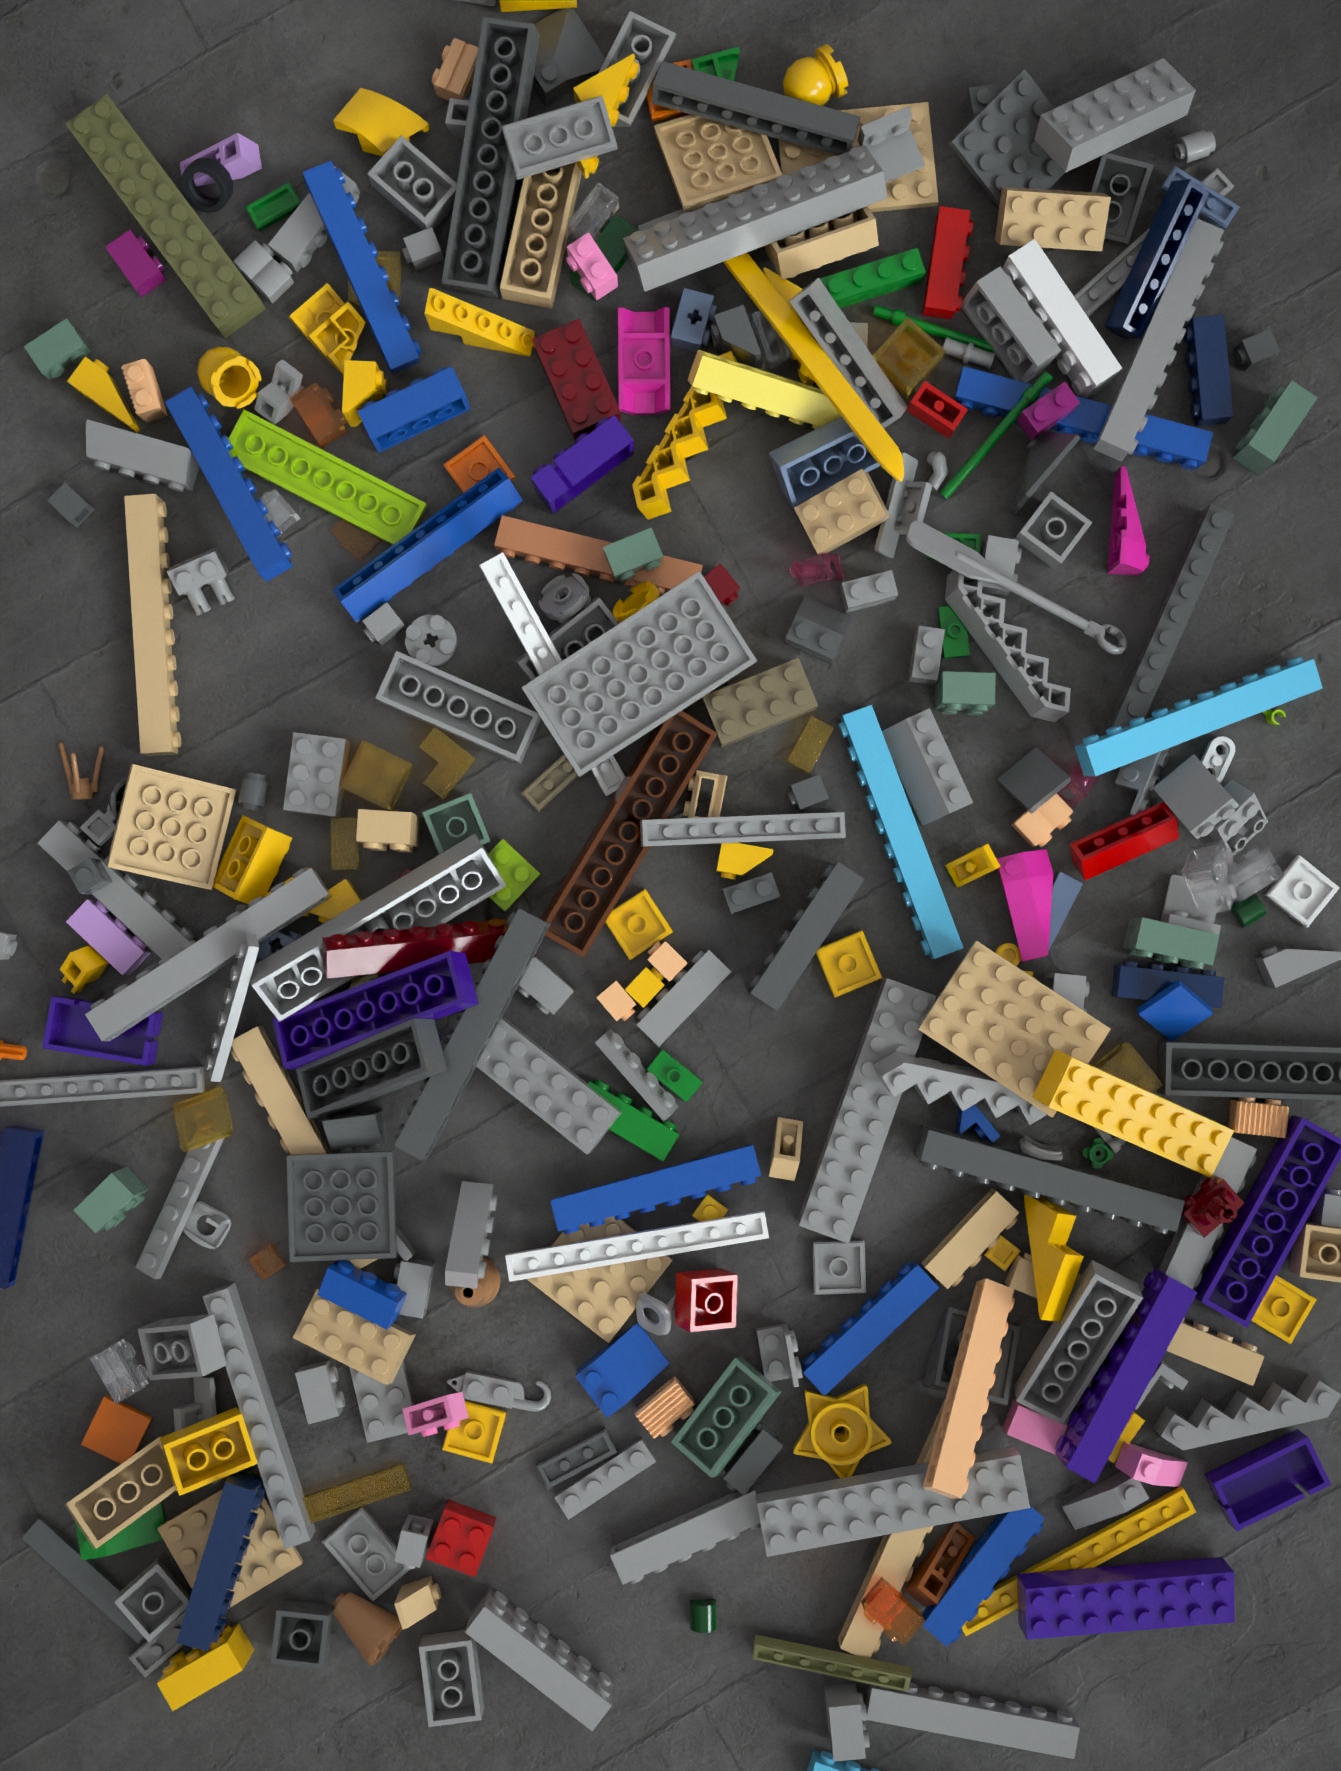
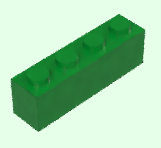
(875, 278)
(638, 1124)

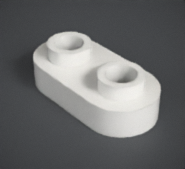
(1218, 763)

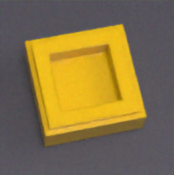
(1002, 1253)

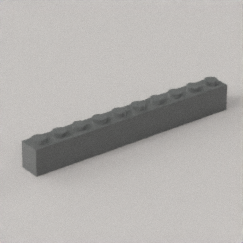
(1172, 616)
(472, 1034)

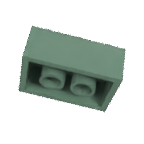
(1273, 427)
(1170, 943)

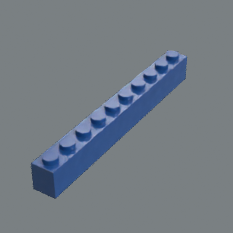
(1159, 438)

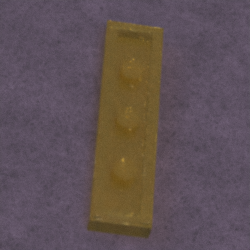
(357, 1492)

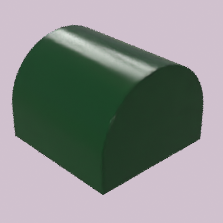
(1248, 910)
(703, 1615)

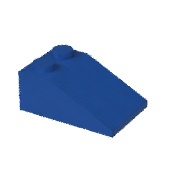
(621, 1369)

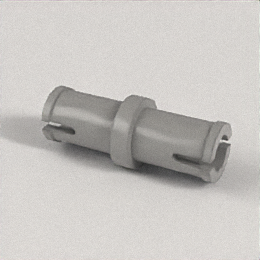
(968, 353)

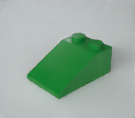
(137, 1534)

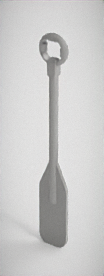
(974, 566)

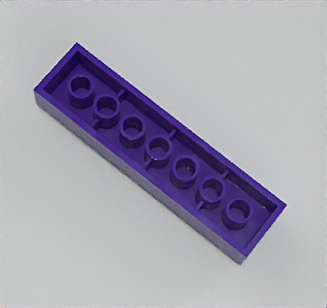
(415, 992)
(1269, 1220)
(1124, 1375)
(1125, 1598)

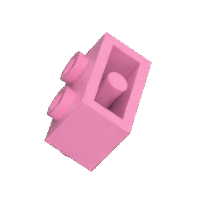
(592, 266)
(438, 1412)

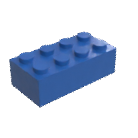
(414, 409)

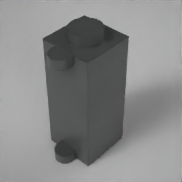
(752, 1459)

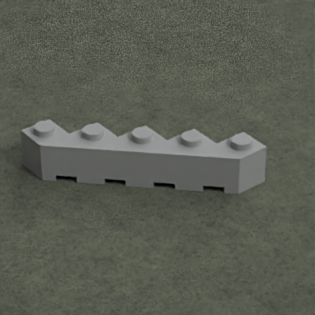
(1006, 648)
(960, 1082)
(1246, 1416)

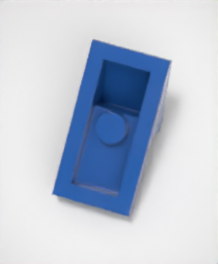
(974, 1115)

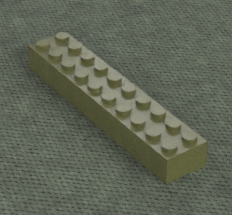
(165, 216)

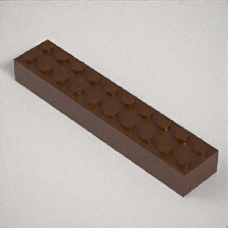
(615, 843)

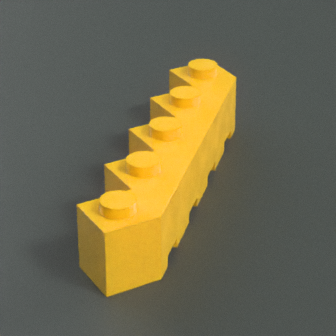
(682, 439)

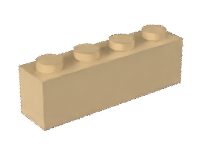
(970, 1238)

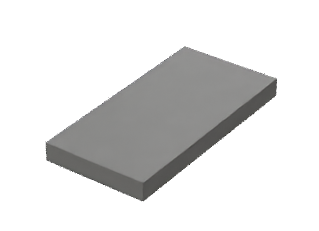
(559, 137)

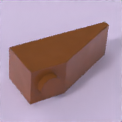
(939, 1566)

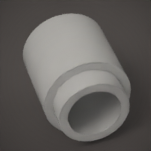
(1195, 146)

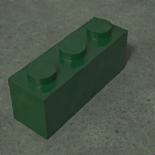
(612, 247)

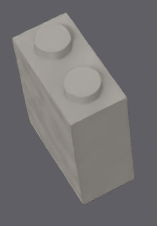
(1196, 797)

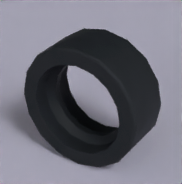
(215, 171)

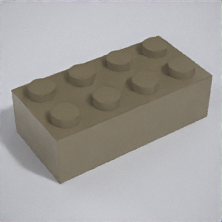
(759, 702)

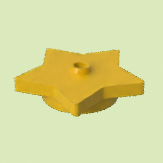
(846, 1448)

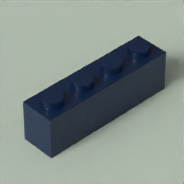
(1208, 370)
(1144, 983)

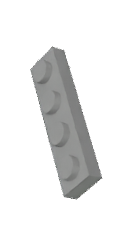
(632, 1069)
(605, 1478)

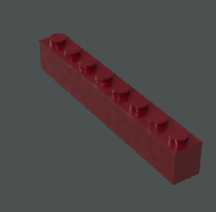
(398, 949)

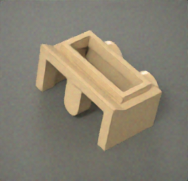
(717, 794)

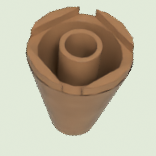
(486, 1289)
(366, 1625)

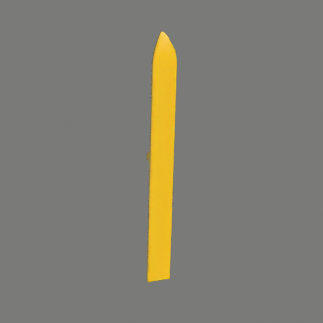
(817, 364)

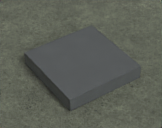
(1034, 780)

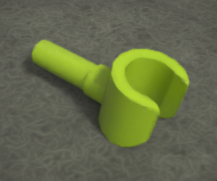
(1269, 716)

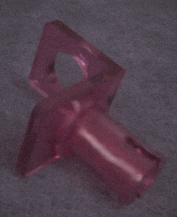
(816, 569)
(1079, 785)

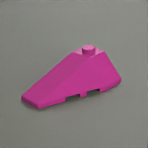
(1127, 540)
(1028, 895)

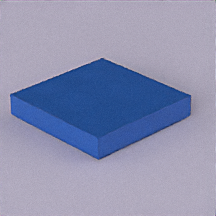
(1175, 1010)

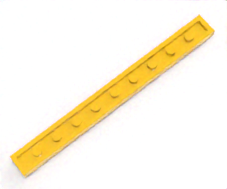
(1090, 1551)

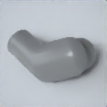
(939, 465)

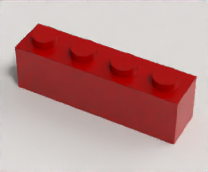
(946, 263)
(1124, 840)

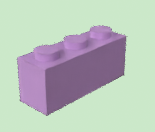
(108, 936)

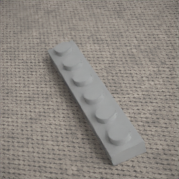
(233, 1000)
(177, 1209)

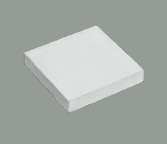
(1302, 891)

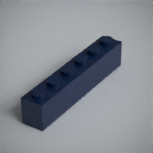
(1157, 259)

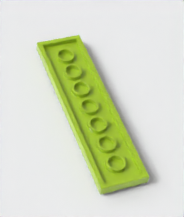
(324, 479)

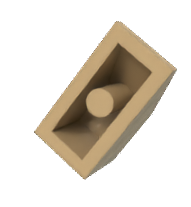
(786, 1149)
(417, 1601)

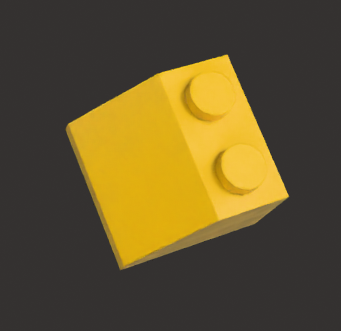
(361, 384)

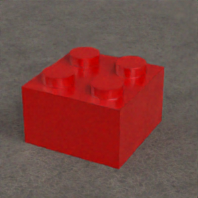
(706, 1300)
(461, 1538)

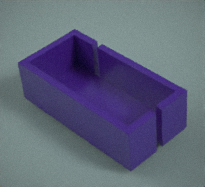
(582, 464)
(72, 1032)
(1265, 1479)

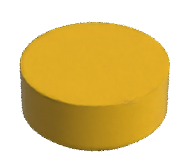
(1009, 952)

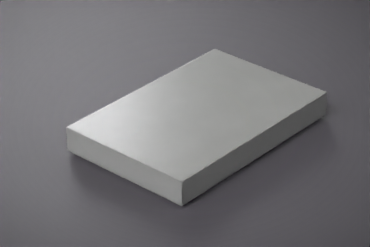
(365, 1553)

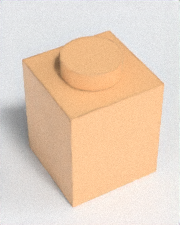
(666, 960)
(617, 1001)

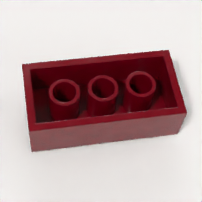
(575, 377)

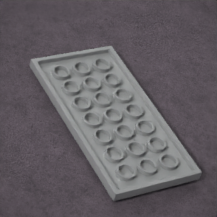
(639, 674)

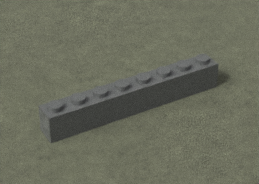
(754, 109)

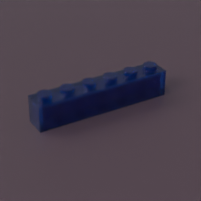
(18, 1171)

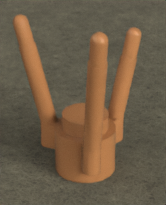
(80, 787)

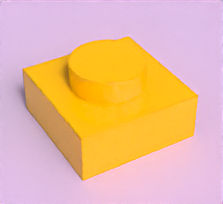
(709, 1209)

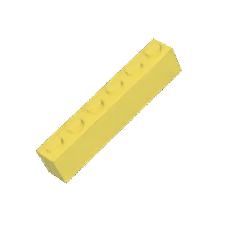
(761, 390)

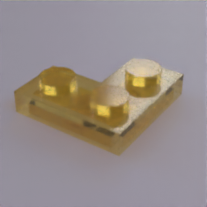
(452, 761)

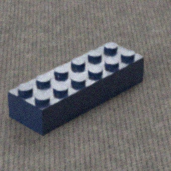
(221, 1560)

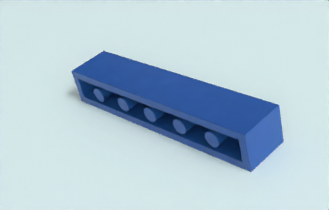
(869, 1327)
(980, 1571)

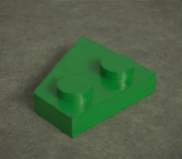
(719, 64)

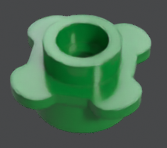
(1105, 1153)

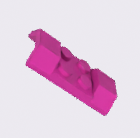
(644, 361)

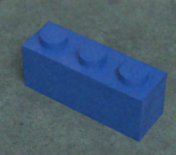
(362, 1293)

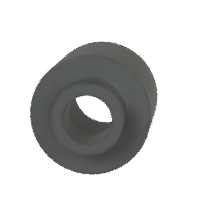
(253, 791)

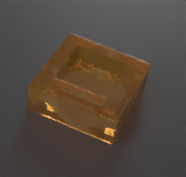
(267, 1261)

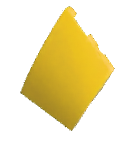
(378, 121)
(330, 325)

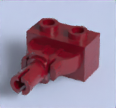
(1211, 1206)

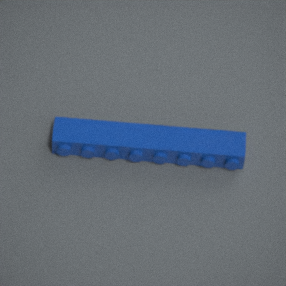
(360, 266)
(230, 484)
(427, 545)
(655, 1188)

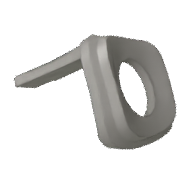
(1040, 1150)
(215, 1218)
(662, 1309)

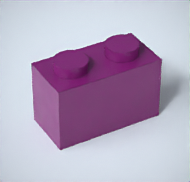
(136, 263)
(1048, 411)

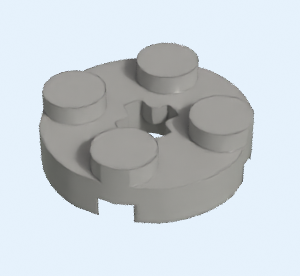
(576, 597)
(418, 633)

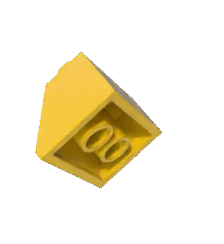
(251, 860)

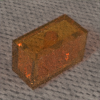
(319, 415)
(892, 1612)

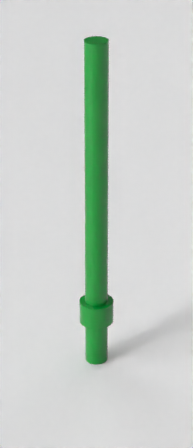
(898, 317)
(1030, 396)

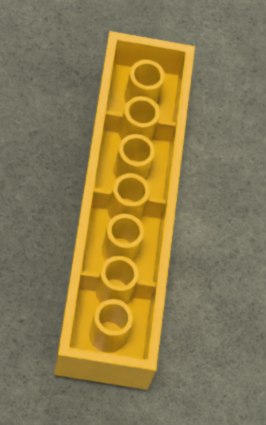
(1132, 1113)

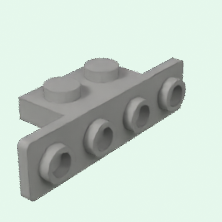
(905, 504)
(1142, 777)
(201, 1409)

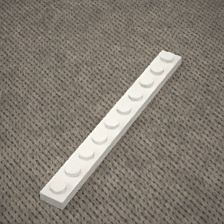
(537, 643)
(636, 1246)

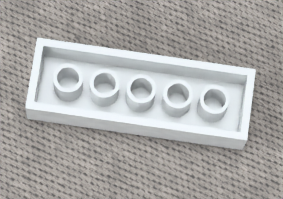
(1083, 350)

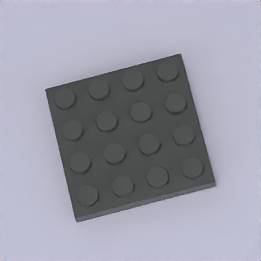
(1001, 143)
(341, 1206)

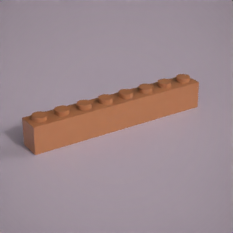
(581, 554)

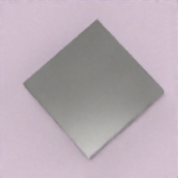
(838, 1267)

